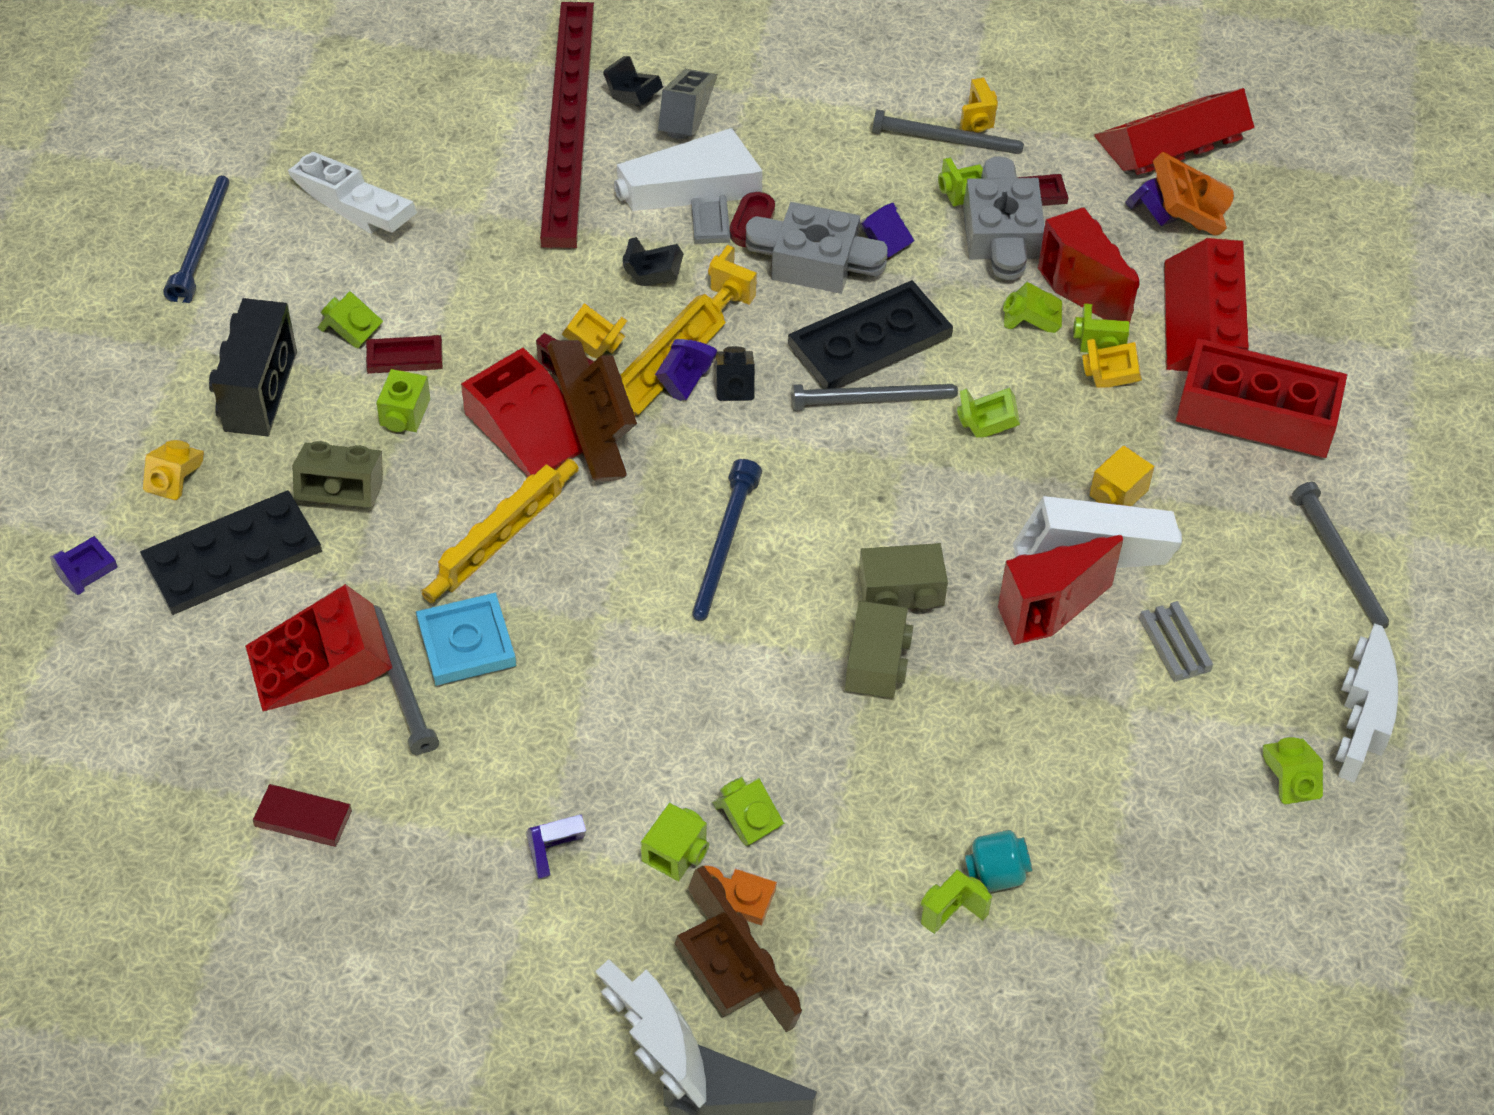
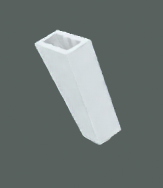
(690, 170)
(1147, 533)

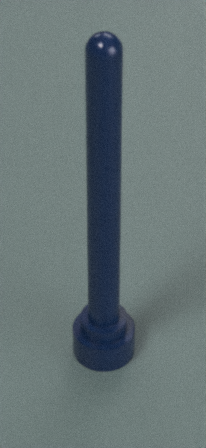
(182, 282)
(743, 479)

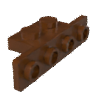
(595, 405)
(729, 958)

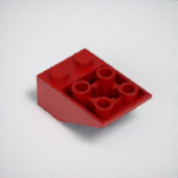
(1086, 266)
(522, 412)
(1054, 586)
(319, 651)

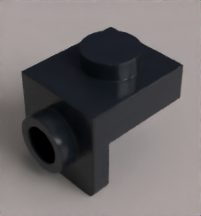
(630, 86)
(653, 265)
(735, 374)

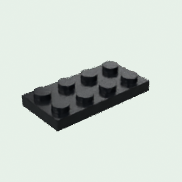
(870, 335)
(230, 552)

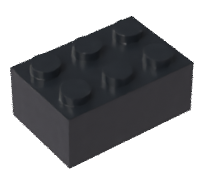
(254, 367)

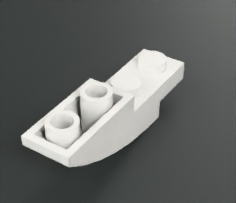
(347, 194)
(1373, 701)
(659, 1030)

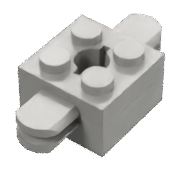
(1003, 218)
(811, 263)

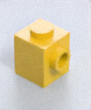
(1122, 478)

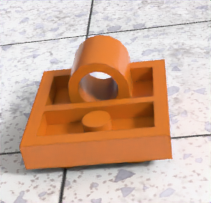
(1193, 194)

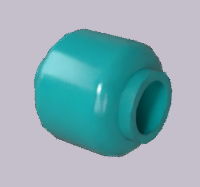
(999, 860)

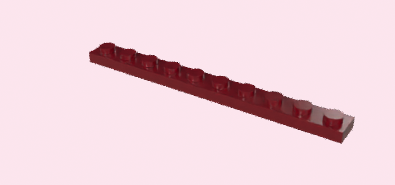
(567, 126)

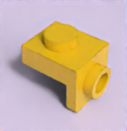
(982, 107)
(733, 277)
(594, 332)
(1112, 364)
(168, 466)

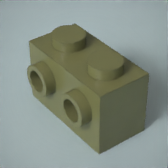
(337, 474)
(904, 575)
(877, 648)

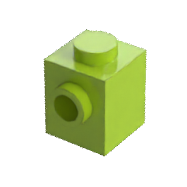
(403, 401)
(675, 841)

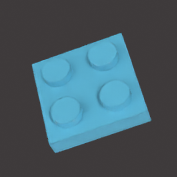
(466, 639)

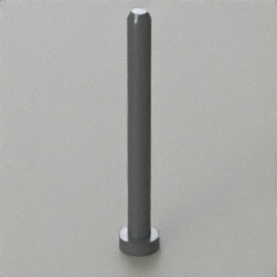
(942, 133)
(870, 394)
(1308, 495)
(421, 739)

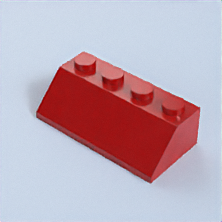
(1179, 130)
(1204, 299)
(1262, 398)

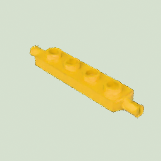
(696, 322)
(498, 528)

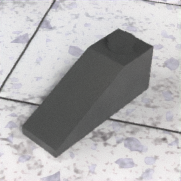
(685, 102)
(742, 1090)

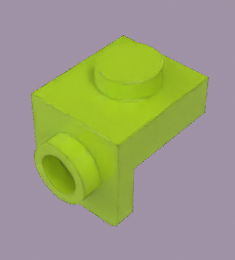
(954, 180)
(1033, 306)
(350, 319)
(1105, 332)
(989, 413)
(1297, 769)
(748, 809)
(956, 891)

